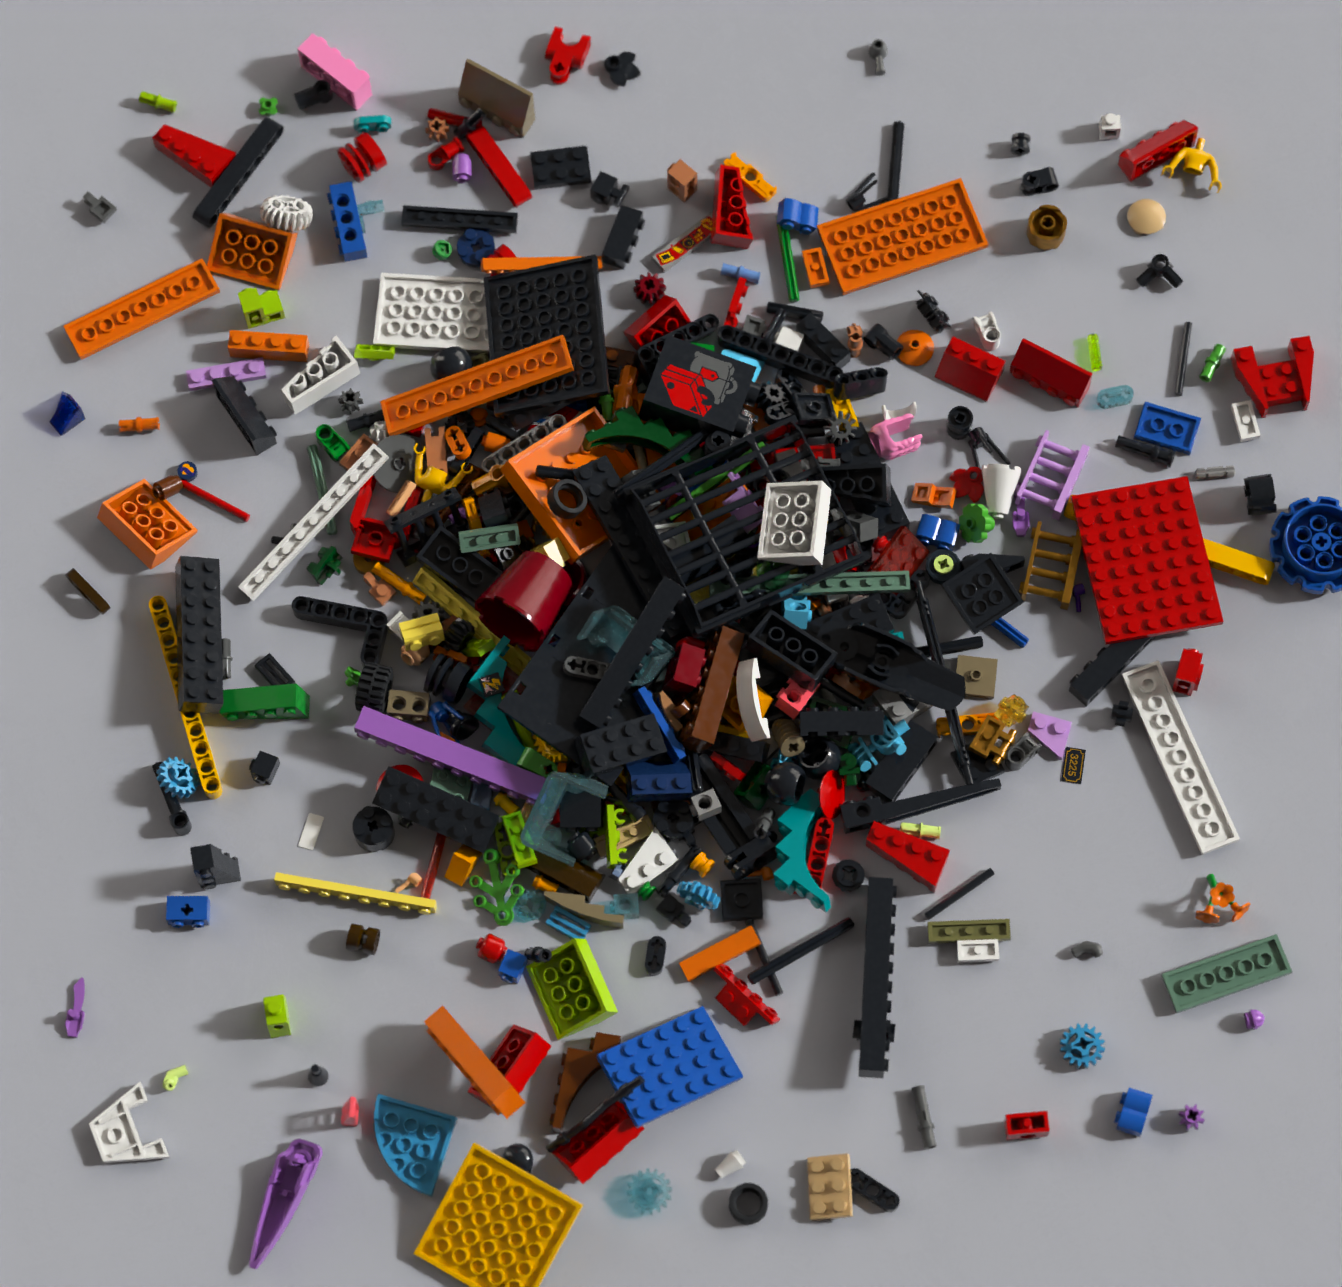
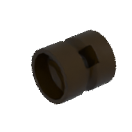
(356, 936)

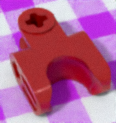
(564, 56)

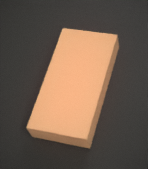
(401, 498)

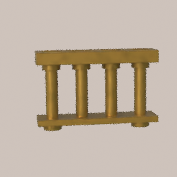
(1067, 577)

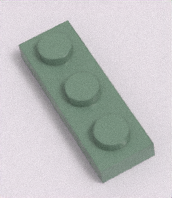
(489, 538)

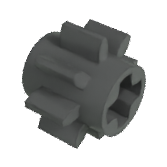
(352, 396)

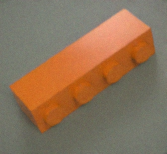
(268, 346)

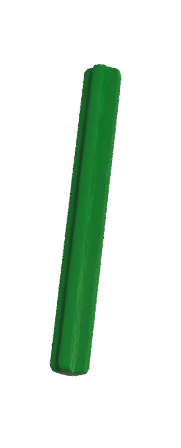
(788, 264)

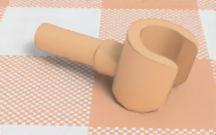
(413, 878)

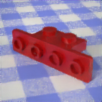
(740, 1000)

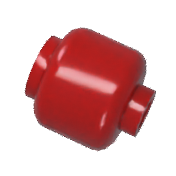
(491, 948)

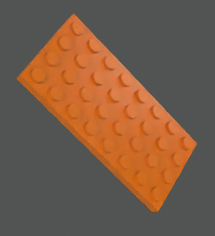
(902, 236)

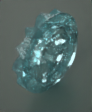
(538, 908)

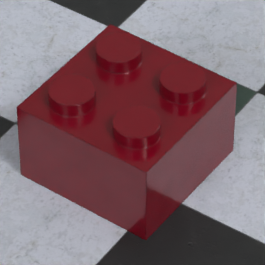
(684, 670)

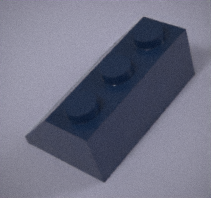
(658, 781)

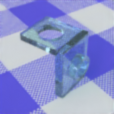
(369, 207)

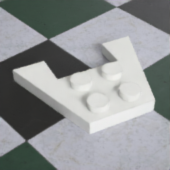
(117, 1133)

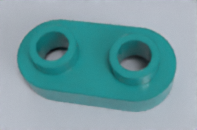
(372, 123)

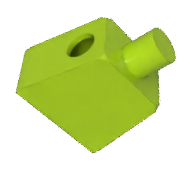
(277, 1014)

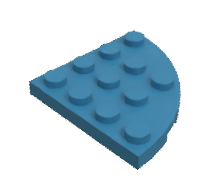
(413, 1141)

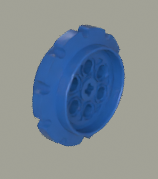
(1286, 546)

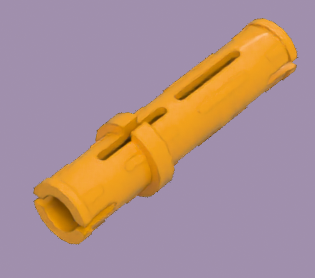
(399, 583)

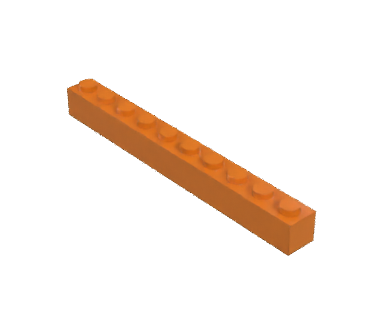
(503, 265)

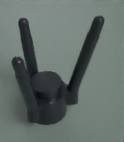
(857, 200)
(980, 439)

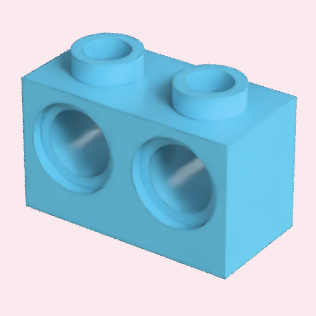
(797, 610)

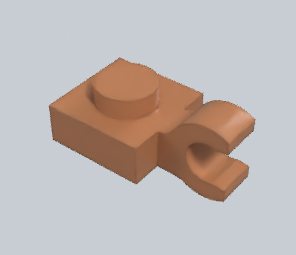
(381, 590)

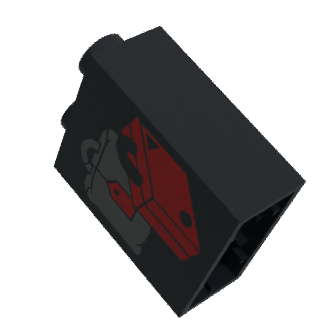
(699, 390)

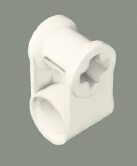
(987, 327)

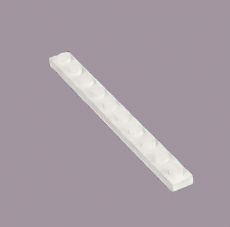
(313, 522)

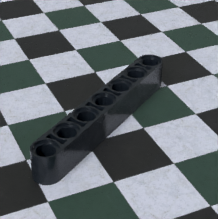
(238, 172)
(774, 350)

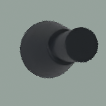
(317, 1075)

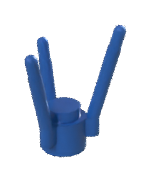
(440, 712)

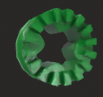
(647, 891)

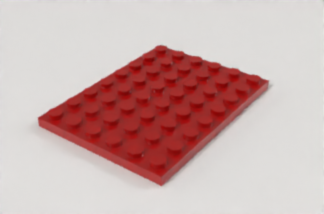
(1146, 560)

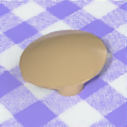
(1146, 216)

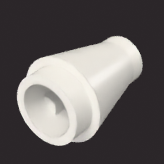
(731, 1164)

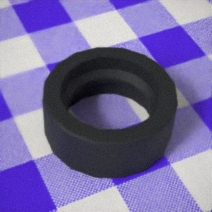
(556, 505)
(748, 1187)

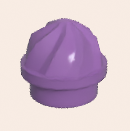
(1253, 1019)

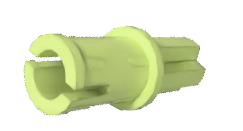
(921, 830)

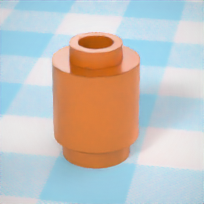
(493, 442)

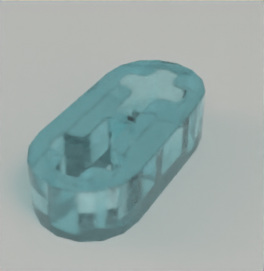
(1117, 399)

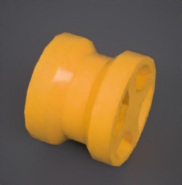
(702, 864)

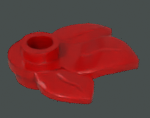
(965, 485)

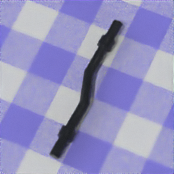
(624, 1091)

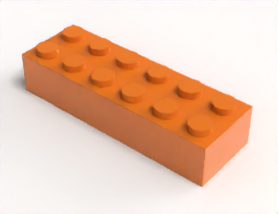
(473, 1063)

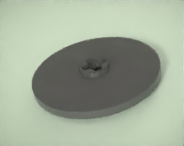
(398, 448)

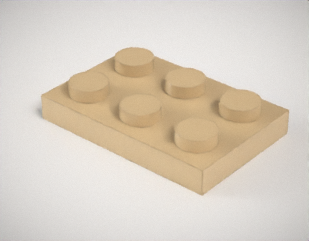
(830, 1187)

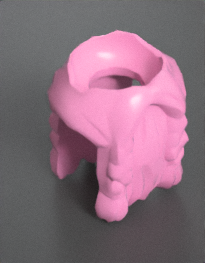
(885, 446)

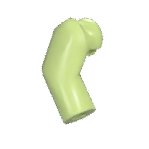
(172, 1077)

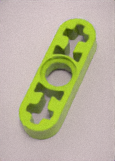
(499, 837)

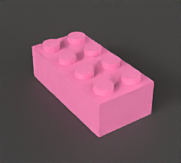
(341, 74)

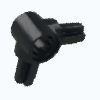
(1166, 272)

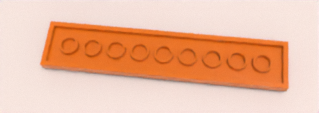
(477, 385)

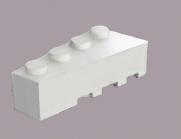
(321, 376)

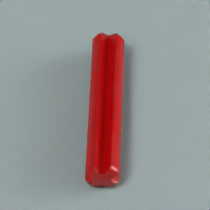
(450, 118)

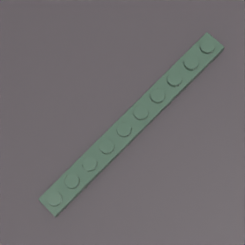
(840, 584)

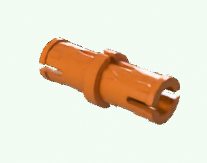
(139, 424)

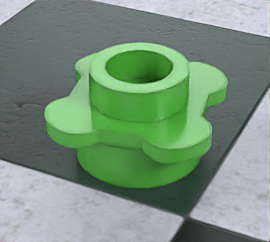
(268, 111)

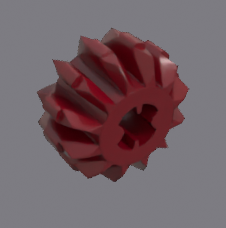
(647, 282)

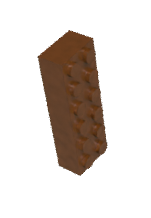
(711, 695)

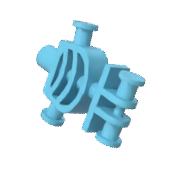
(864, 753)

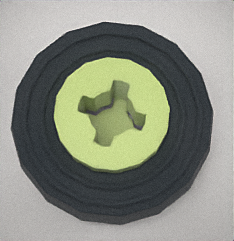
(941, 574)

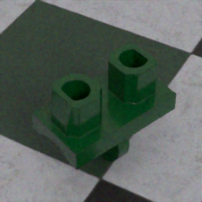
(326, 566)
(848, 769)

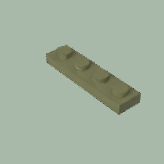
(968, 930)

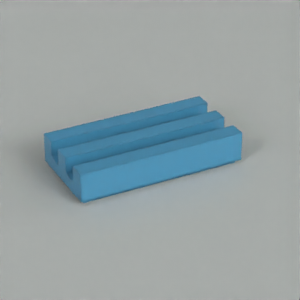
(553, 915)

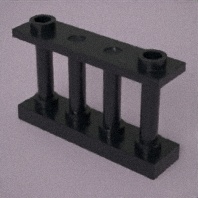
(414, 515)

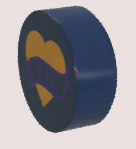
(187, 471)

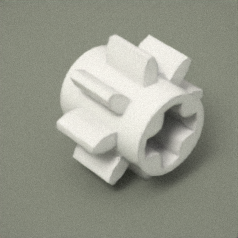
(379, 431)

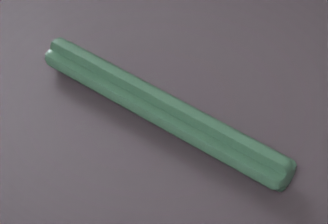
(320, 482)

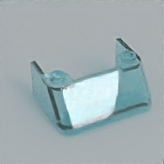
(611, 627)
(538, 831)

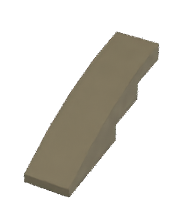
(578, 907)

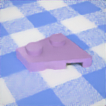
(1050, 732)

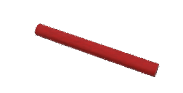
(215, 500)

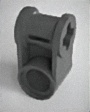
(1024, 749)

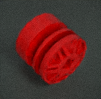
(363, 156)

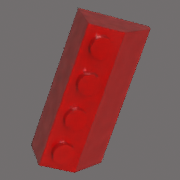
(1158, 149)
(1050, 373)
(517, 1058)
(597, 1143)

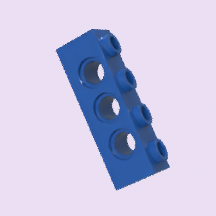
(355, 248)

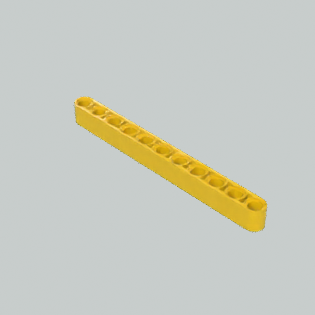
(1224, 558)
(195, 722)

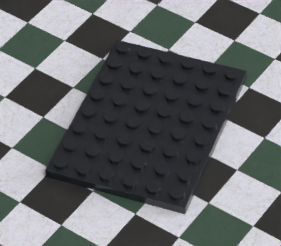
(541, 305)

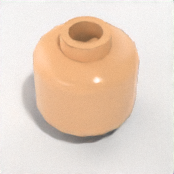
(415, 657)

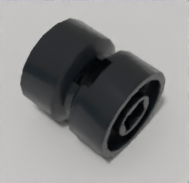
(959, 422)

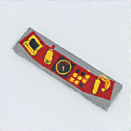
(684, 244)

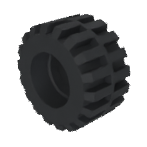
(374, 687)

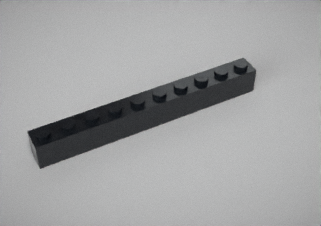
(876, 978)

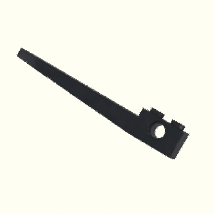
(909, 807)

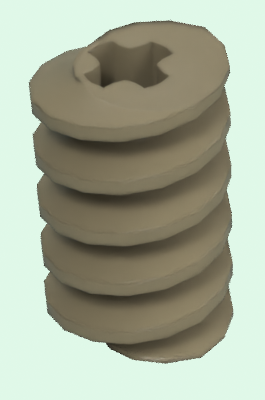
(788, 737)

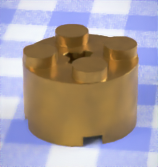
(1046, 227)

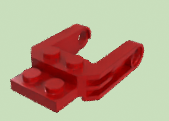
(371, 535)

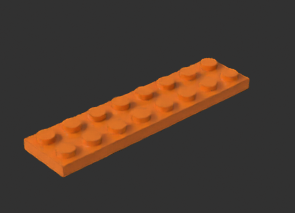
(141, 309)

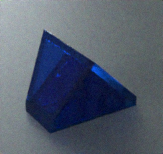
(67, 414)

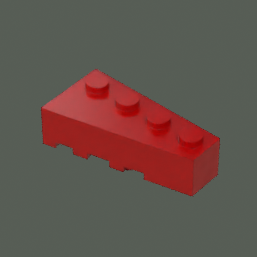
(194, 154)

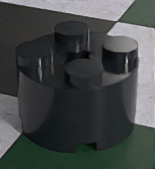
(1260, 495)
(376, 839)

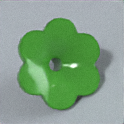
(353, 676)

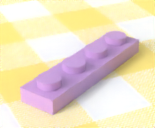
(242, 370)

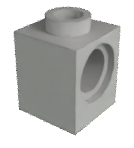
(709, 797)

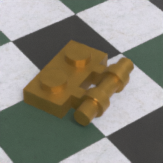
(986, 738)

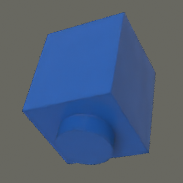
(512, 966)

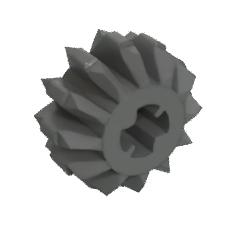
(833, 430)
(428, 609)

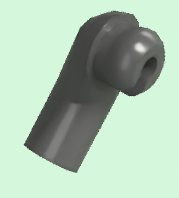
(1087, 946)

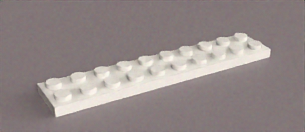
(1180, 757)

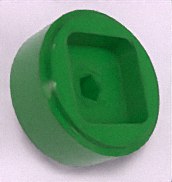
(442, 249)

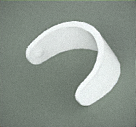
(888, 414)

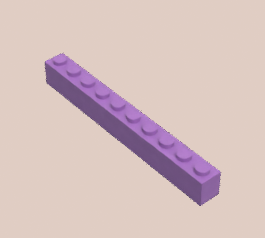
(448, 755)

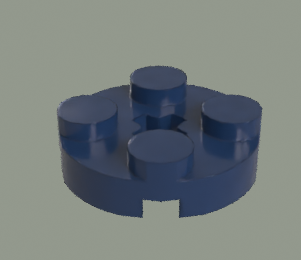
(471, 238)

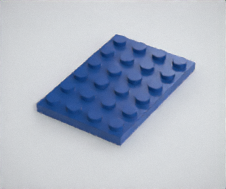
(677, 1063)

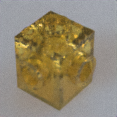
(1011, 710)

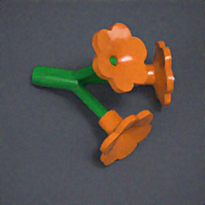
(1220, 895)

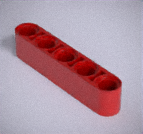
(499, 166)

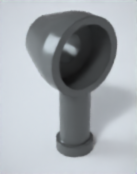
(878, 55)

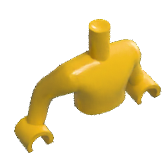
(1195, 162)
(434, 479)

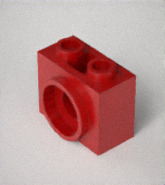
(1188, 672)

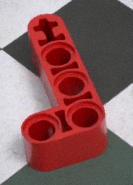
(817, 856)

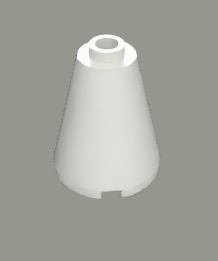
(999, 488)

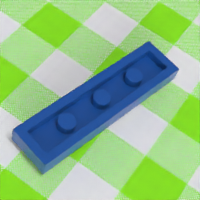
(645, 701)

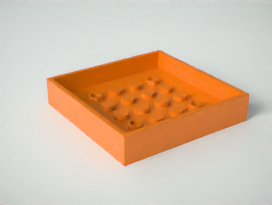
(565, 450)

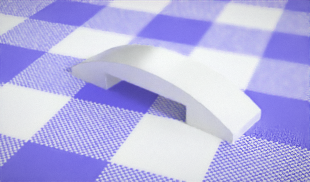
(748, 700)

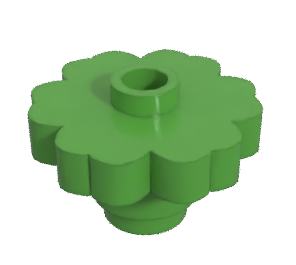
(975, 523)

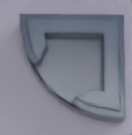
(615, 874)

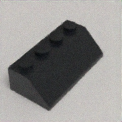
(244, 414)

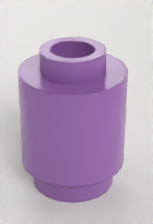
(461, 168)

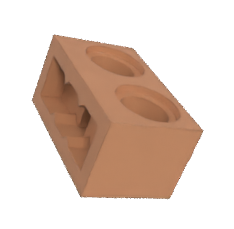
(681, 180)

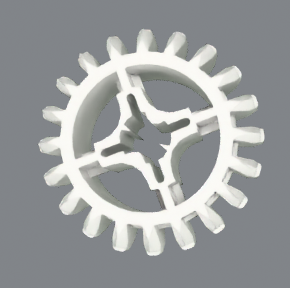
(286, 213)

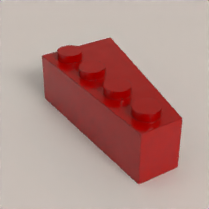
(729, 214)
(910, 854)

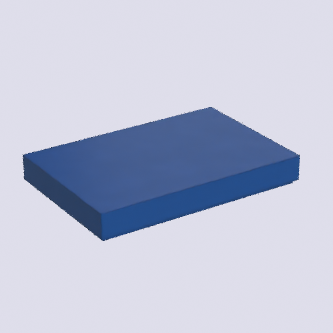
(1167, 428)

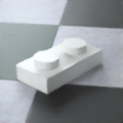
(1245, 421)
(978, 950)

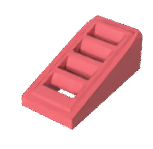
(350, 1112)

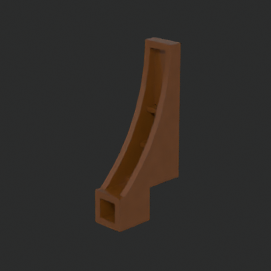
(578, 1069)

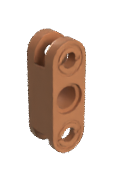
(436, 450)

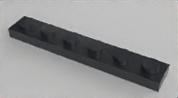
(459, 219)

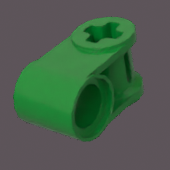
(334, 444)

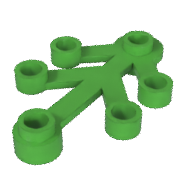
(498, 890)

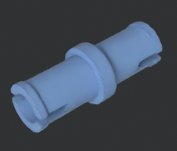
(737, 272)

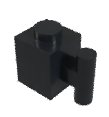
(605, 188)

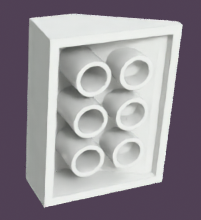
(794, 522)

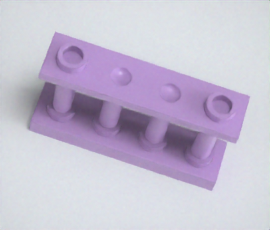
(1063, 489)

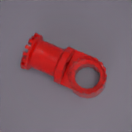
(445, 153)

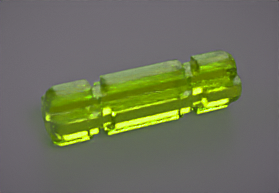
(1094, 351)

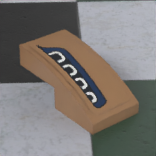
(665, 704)

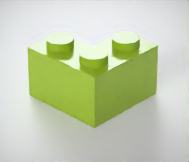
(260, 308)

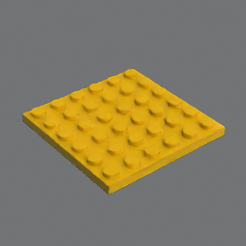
(497, 1224)

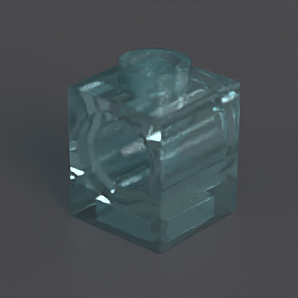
(631, 899)

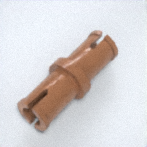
(855, 344)

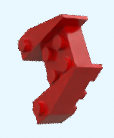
(1279, 381)

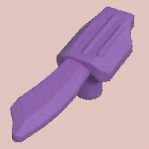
(1020, 518)
(75, 1016)

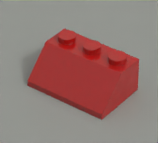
(656, 322)
(970, 369)

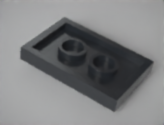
(560, 167)

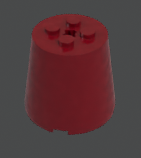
(525, 600)

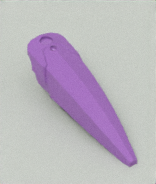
(283, 1195)

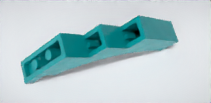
(502, 741)

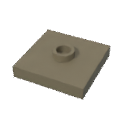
(978, 675)

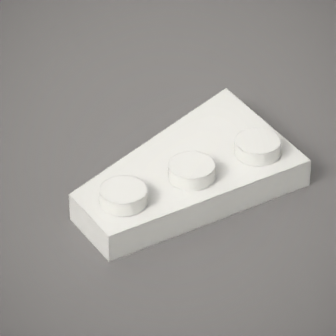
(649, 861)

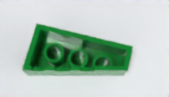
(266, 702)

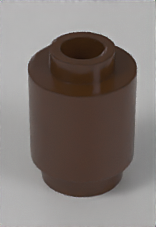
(167, 487)

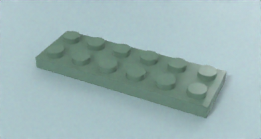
(1226, 973)

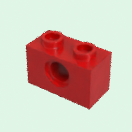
(1026, 1125)

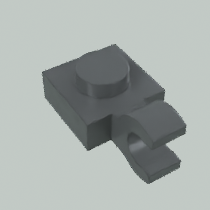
(100, 208)

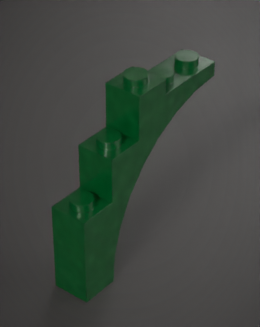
(654, 435)

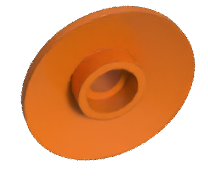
(915, 355)

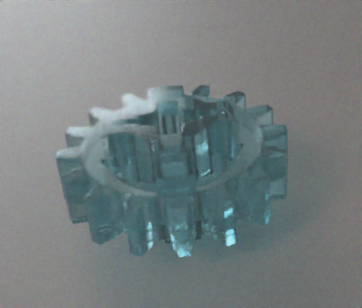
(657, 1190)

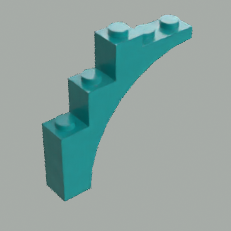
(796, 827)

